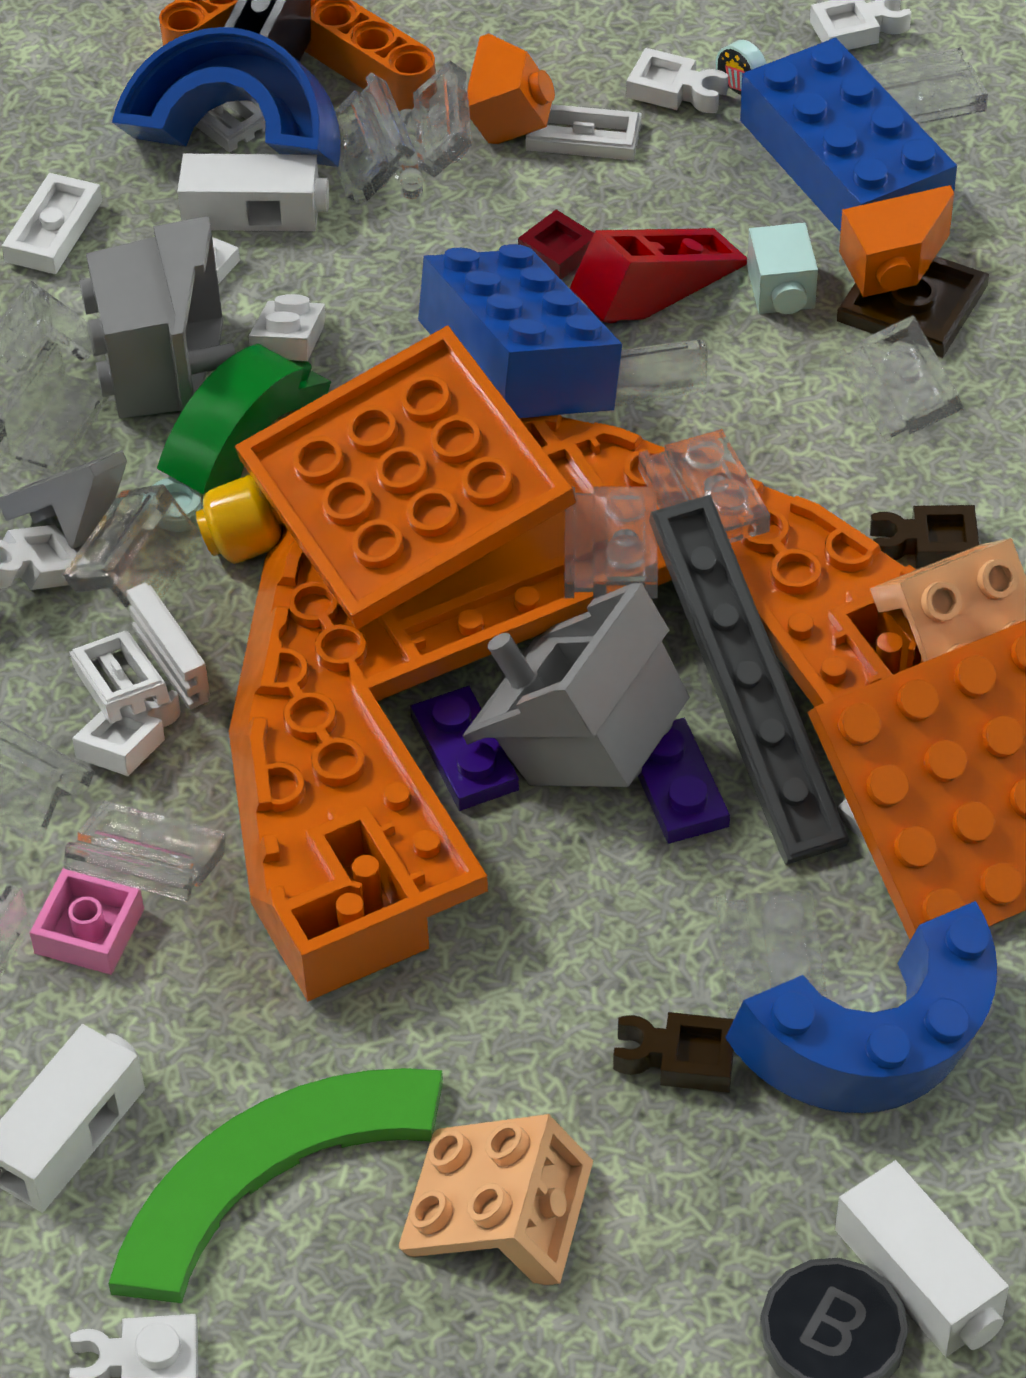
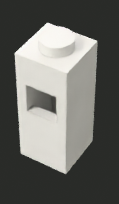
(253, 191)
(66, 1114)
(925, 1259)

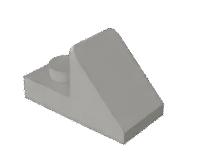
(74, 495)

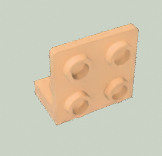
(959, 597)
(500, 1188)

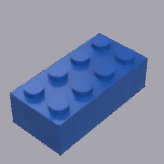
(839, 131)
(522, 329)

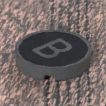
(833, 1322)

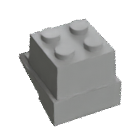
(155, 317)
(585, 695)

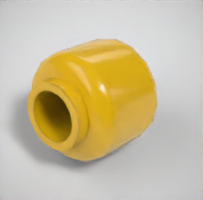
(238, 521)

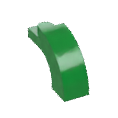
(232, 406)

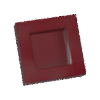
(558, 242)

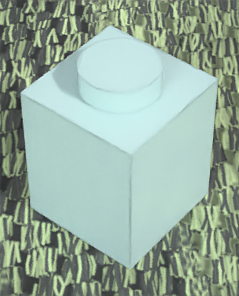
(782, 268)

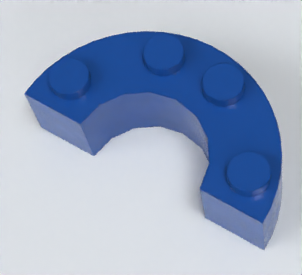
(224, 66)
(883, 1057)

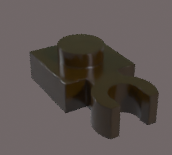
(930, 534)
(688, 1051)

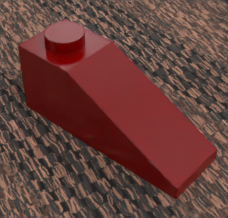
(650, 269)

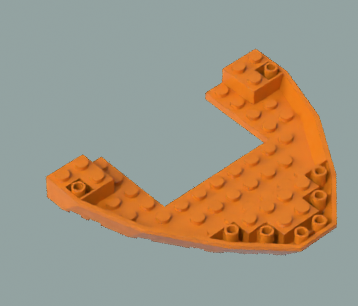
(331, 805)

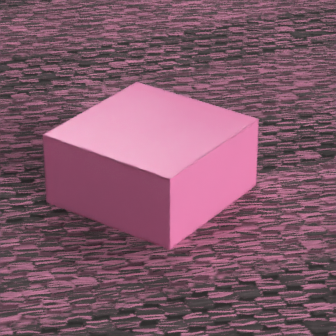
(87, 921)

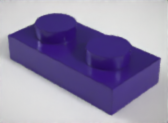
(470, 771)
(682, 787)

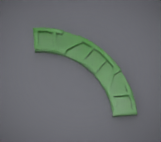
(252, 1151)

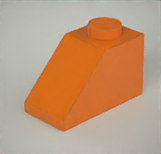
(507, 91)
(895, 239)

